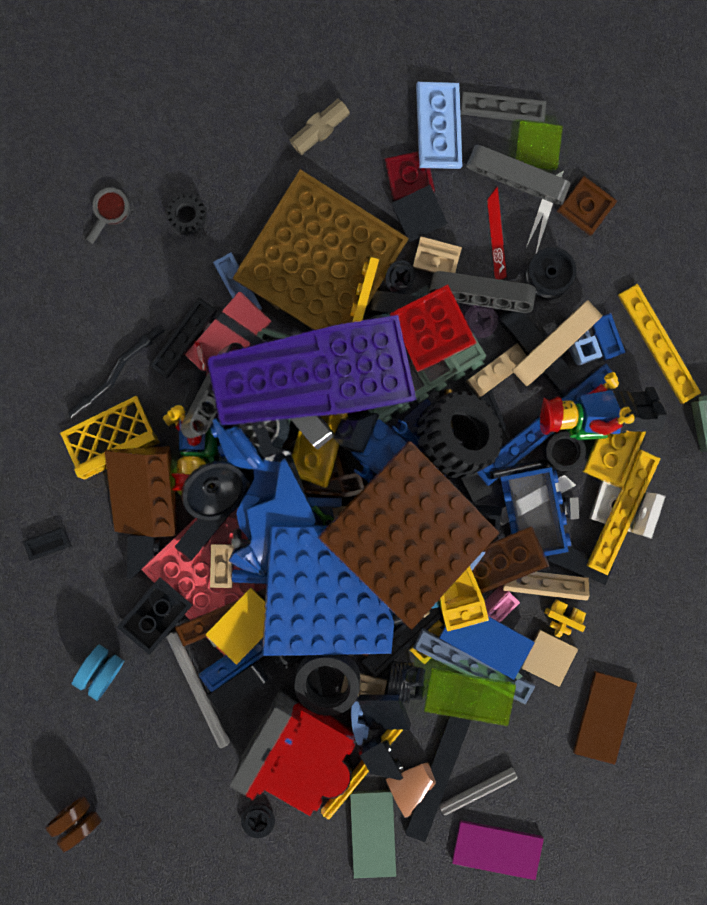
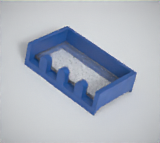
(534, 502)

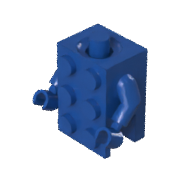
(383, 447)

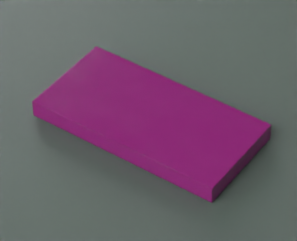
(497, 850)

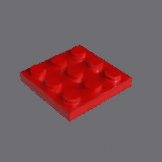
(434, 328)

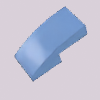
(359, 729)

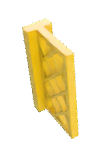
(98, 463)

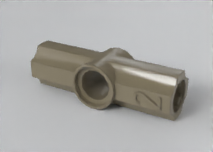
(319, 126)

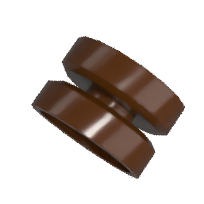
(73, 824)

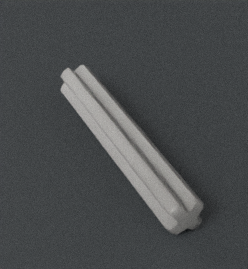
(478, 791)

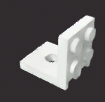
(645, 517)

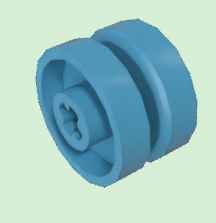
(95, 670)

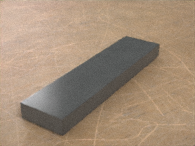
(502, 107)

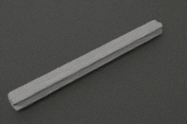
(198, 689)

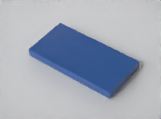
(492, 644)

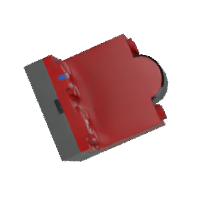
(296, 756)

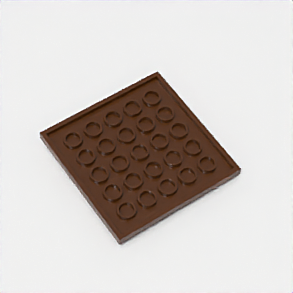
(409, 535)

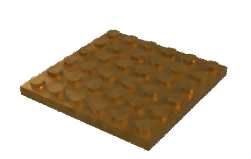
(315, 254)

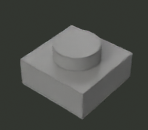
(571, 507)

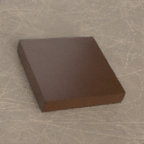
(587, 206)

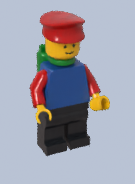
(604, 412)
(195, 448)

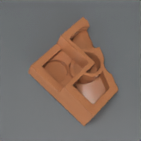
(412, 787)

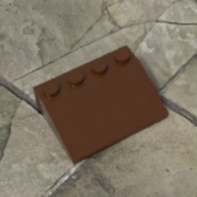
(142, 491)

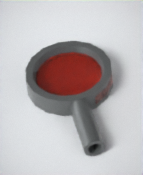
(111, 208)

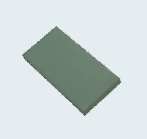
(373, 834)

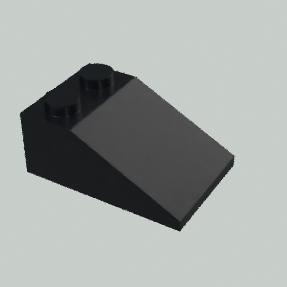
(154, 616)

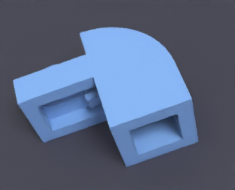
(585, 349)

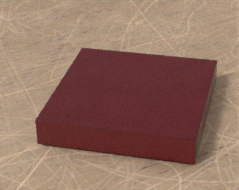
(406, 176)

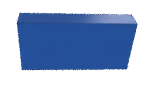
(608, 337)

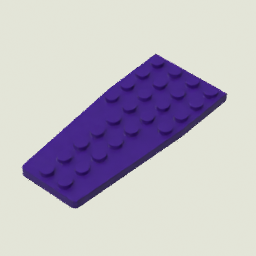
(314, 374)

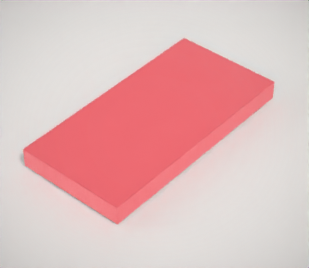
(219, 336)

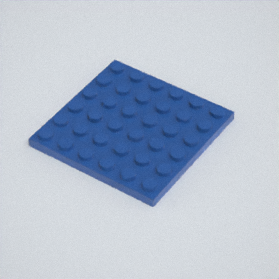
(317, 601)

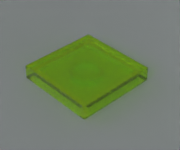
(539, 144)

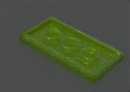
(469, 697)

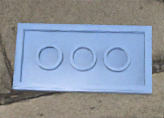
(439, 125)

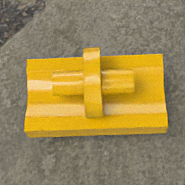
(575, 620)

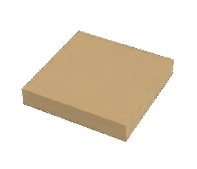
(549, 658)

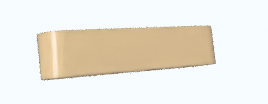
(557, 343)

